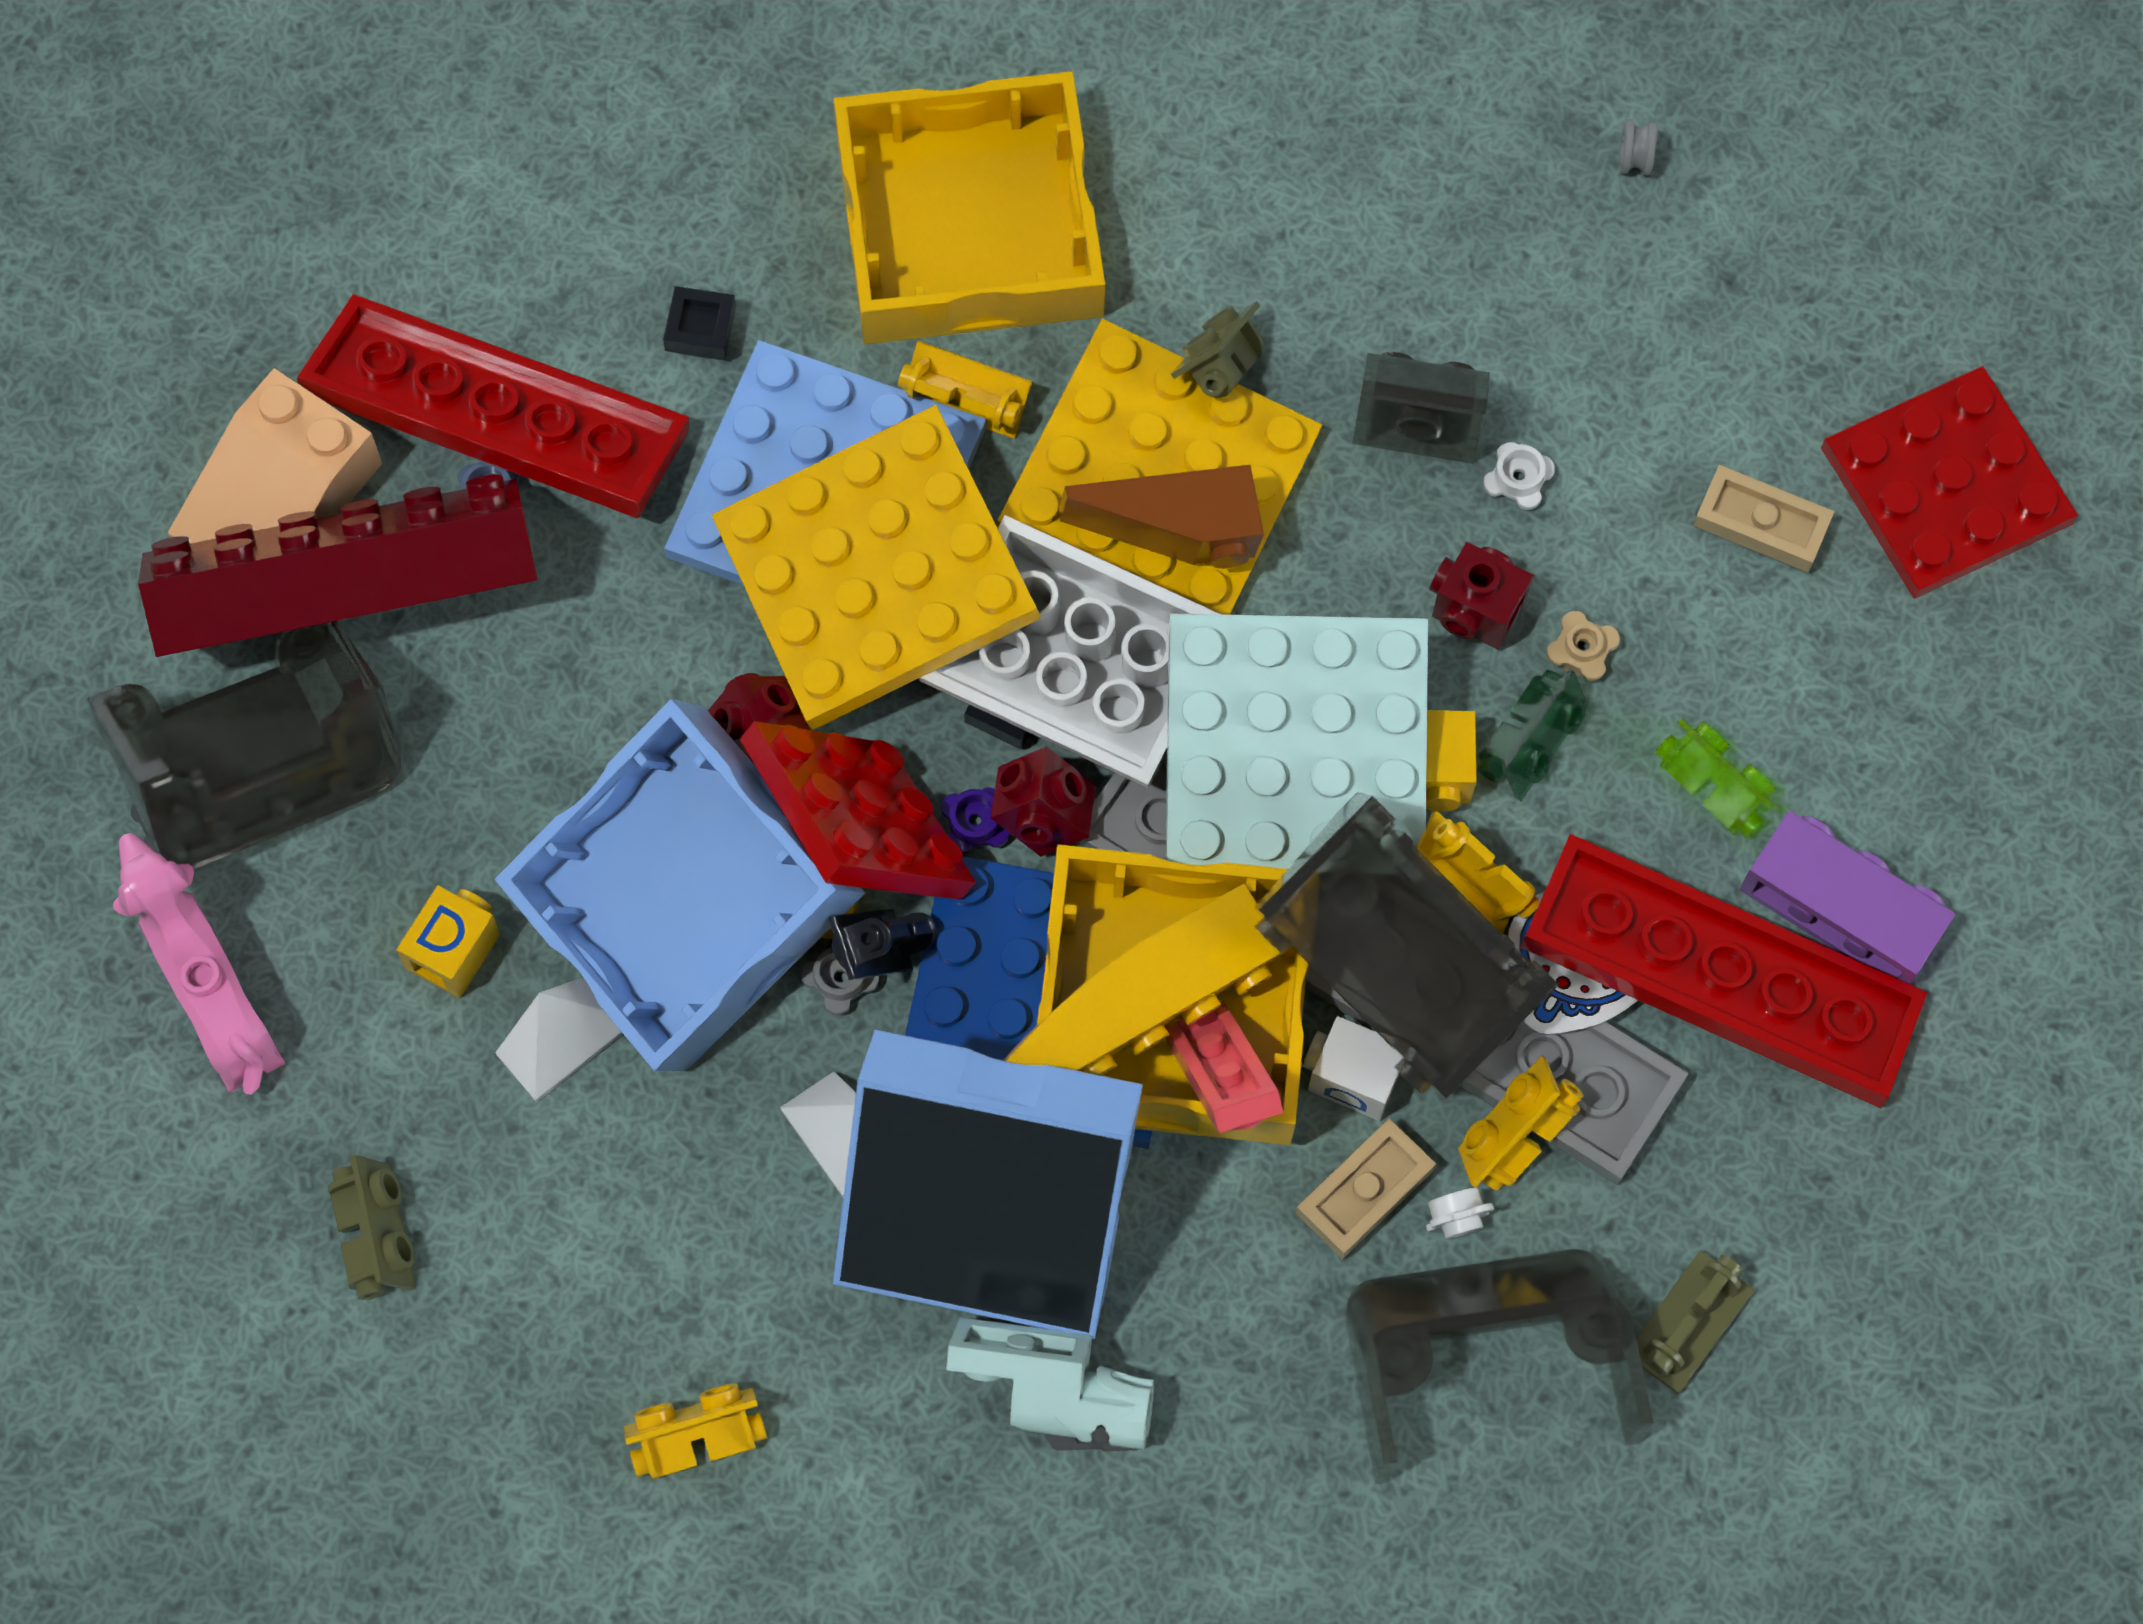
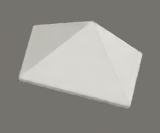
(556, 1037)
(824, 1124)

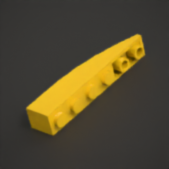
(1152, 985)

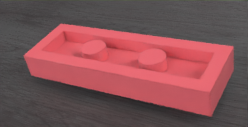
(1224, 1070)

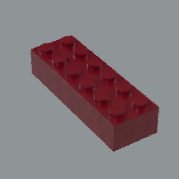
(335, 565)

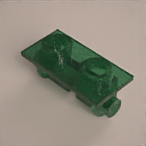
(1551, 710)

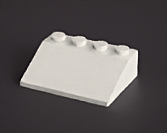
(1085, 670)

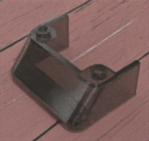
(1399, 1315)

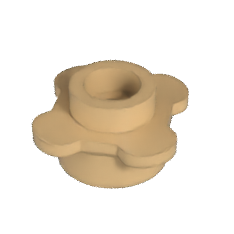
(1587, 662)

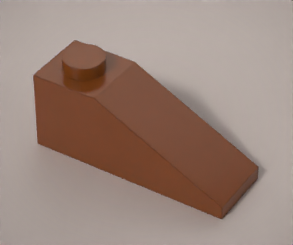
(1179, 515)

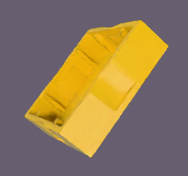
(969, 208)
(1115, 900)

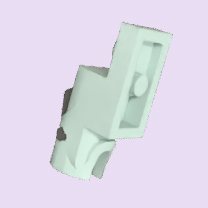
(1054, 1385)

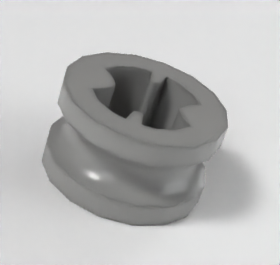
(1637, 147)

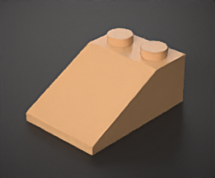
(276, 460)

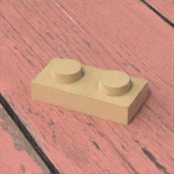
(1763, 518)
(1365, 1188)

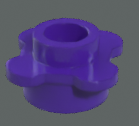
(961, 808)

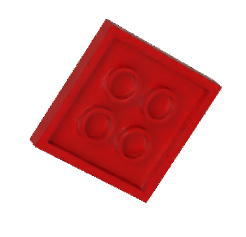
(1948, 482)
(857, 811)

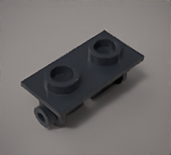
(879, 942)

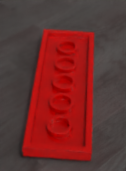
(494, 405)
(1725, 970)

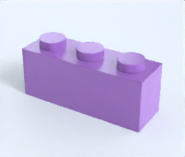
(1847, 898)

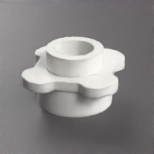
(1522, 459)
(1458, 1213)

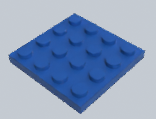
(987, 964)

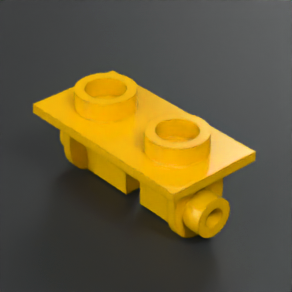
(967, 387)
(1471, 869)
(1498, 1145)
(669, 1432)

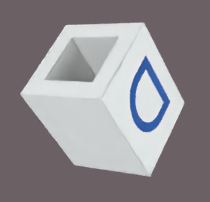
(1353, 1068)

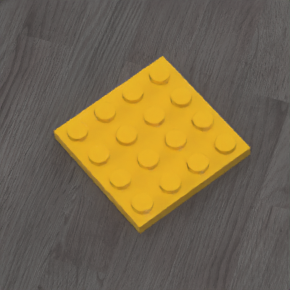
(1136, 421)
(875, 567)

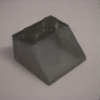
(1421, 407)

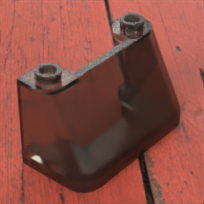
(255, 751)
(1402, 947)

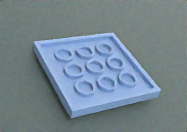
(780, 422)

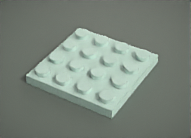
(1285, 726)

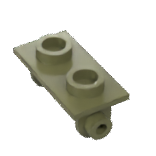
(1222, 351)
(369, 1199)
(1692, 1319)

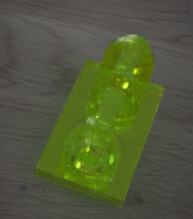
(1737, 793)

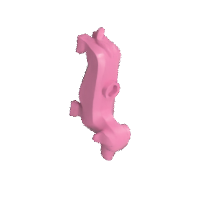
(195, 964)

